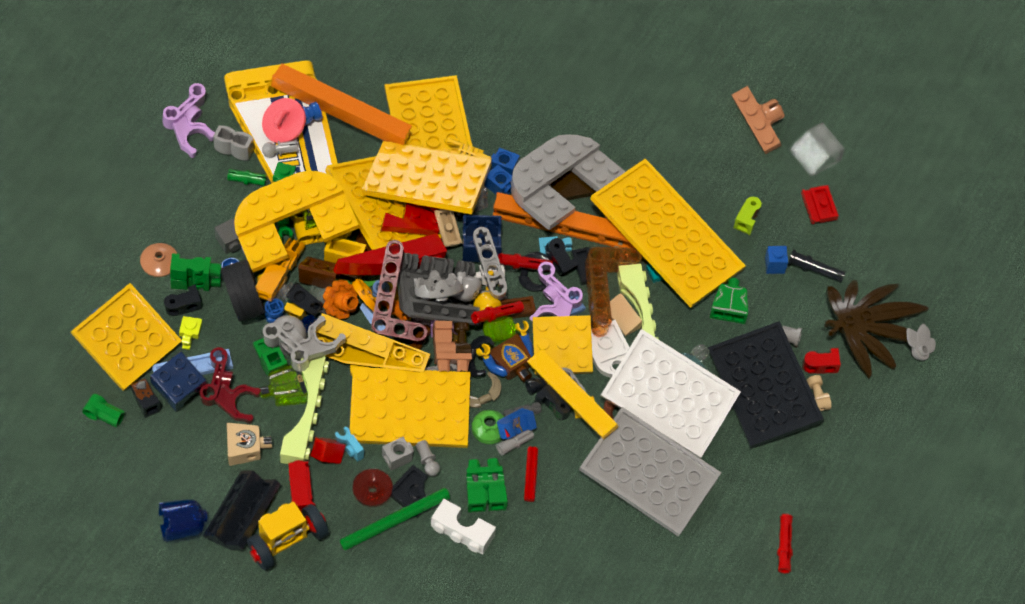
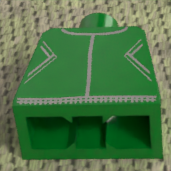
(730, 303)

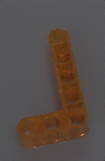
(600, 283)

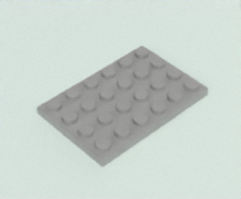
(650, 472)

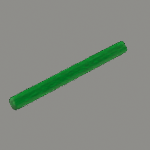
(394, 518)

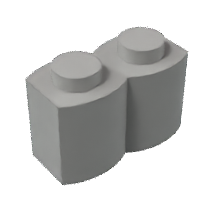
(232, 142)

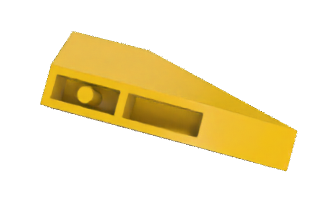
(369, 348)

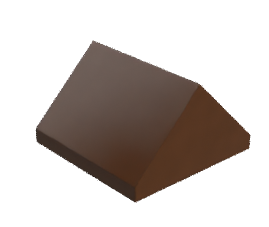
(317, 272)

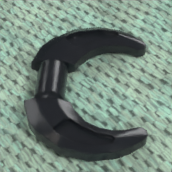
(525, 281)
(477, 343)

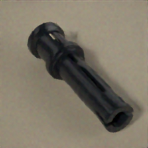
(808, 263)

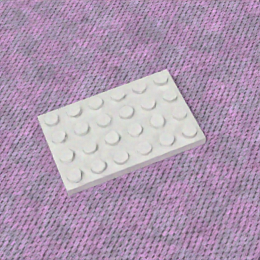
(670, 393)

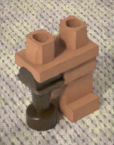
(451, 352)

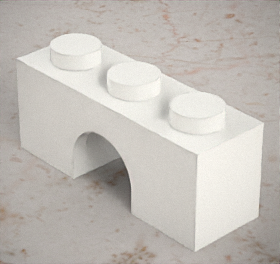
(474, 537)

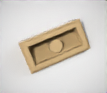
(448, 228)
(624, 315)

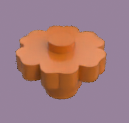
(340, 299)

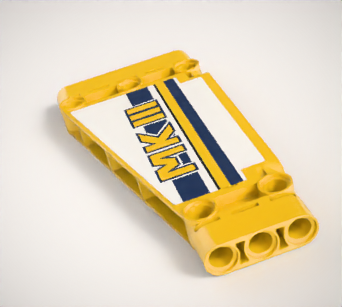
(249, 98)

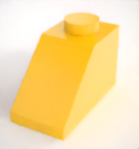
(341, 248)

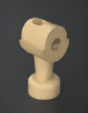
(822, 399)

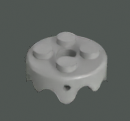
(441, 289)

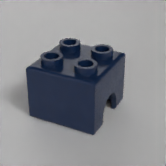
(470, 224)
(177, 381)

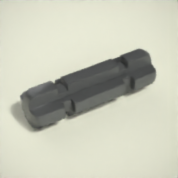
(535, 407)

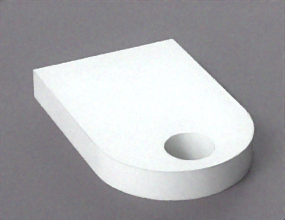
(608, 349)

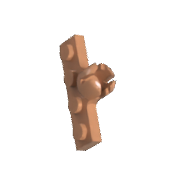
(760, 118)

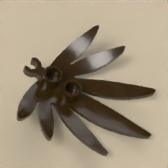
(858, 319)

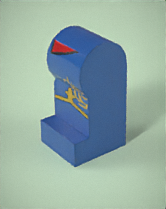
(516, 423)

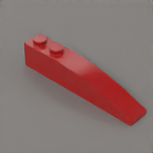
(371, 261)

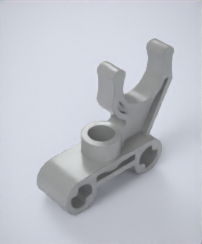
(300, 347)

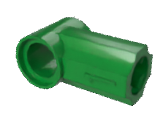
(98, 408)

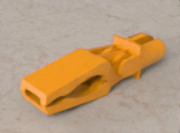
(276, 274)

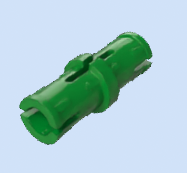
(247, 177)

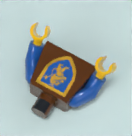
(510, 356)

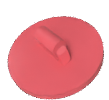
(283, 120)

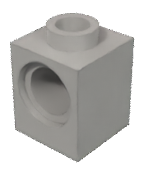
(394, 460)

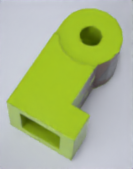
(750, 210)

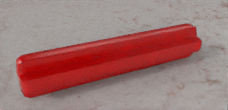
(531, 472)

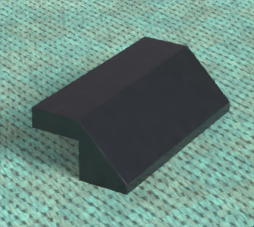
(241, 510)

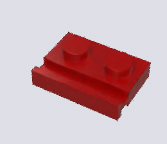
(819, 204)

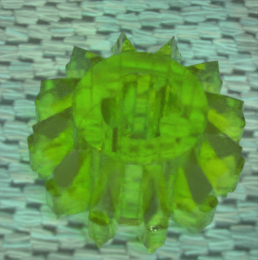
(500, 328)

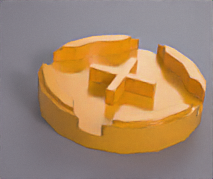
(365, 293)

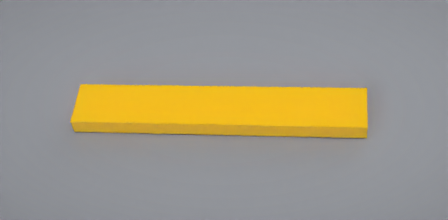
(573, 394)

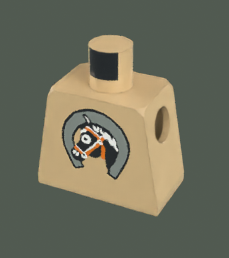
(245, 443)

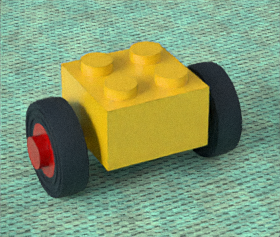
(283, 530)

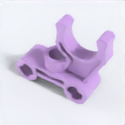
(183, 119)
(557, 294)

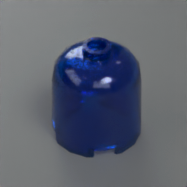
(181, 519)

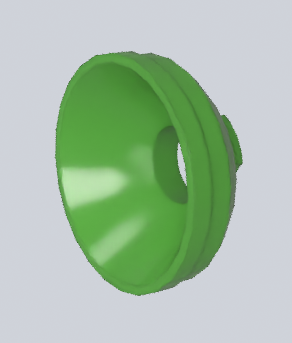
(485, 433)

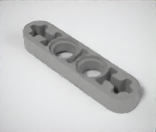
(486, 263)

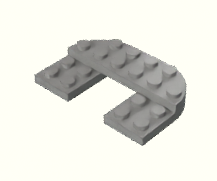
(548, 163)

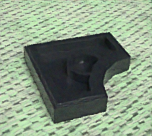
(410, 487)

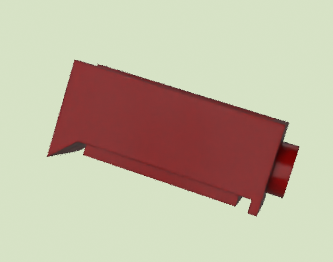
(300, 483)

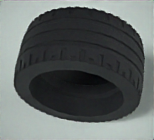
(242, 290)

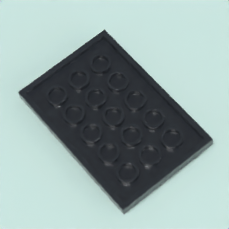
(771, 383)

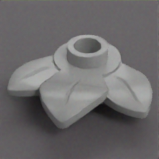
(921, 342)

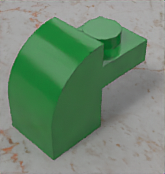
(270, 357)

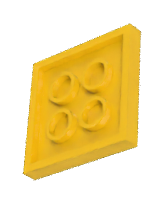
(565, 341)

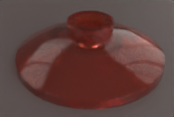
(372, 479)

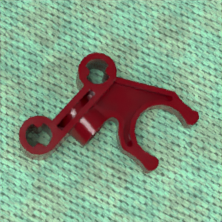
(220, 387)

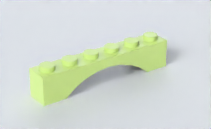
(632, 285)
(297, 441)

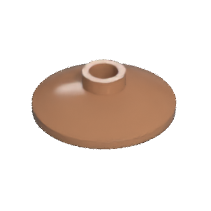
(157, 266)

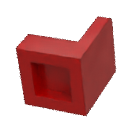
(328, 450)

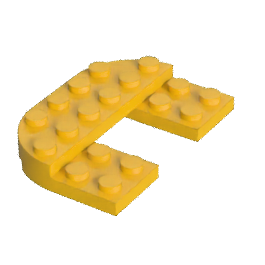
(286, 198)

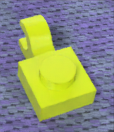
(189, 329)

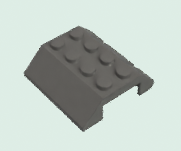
(430, 309)

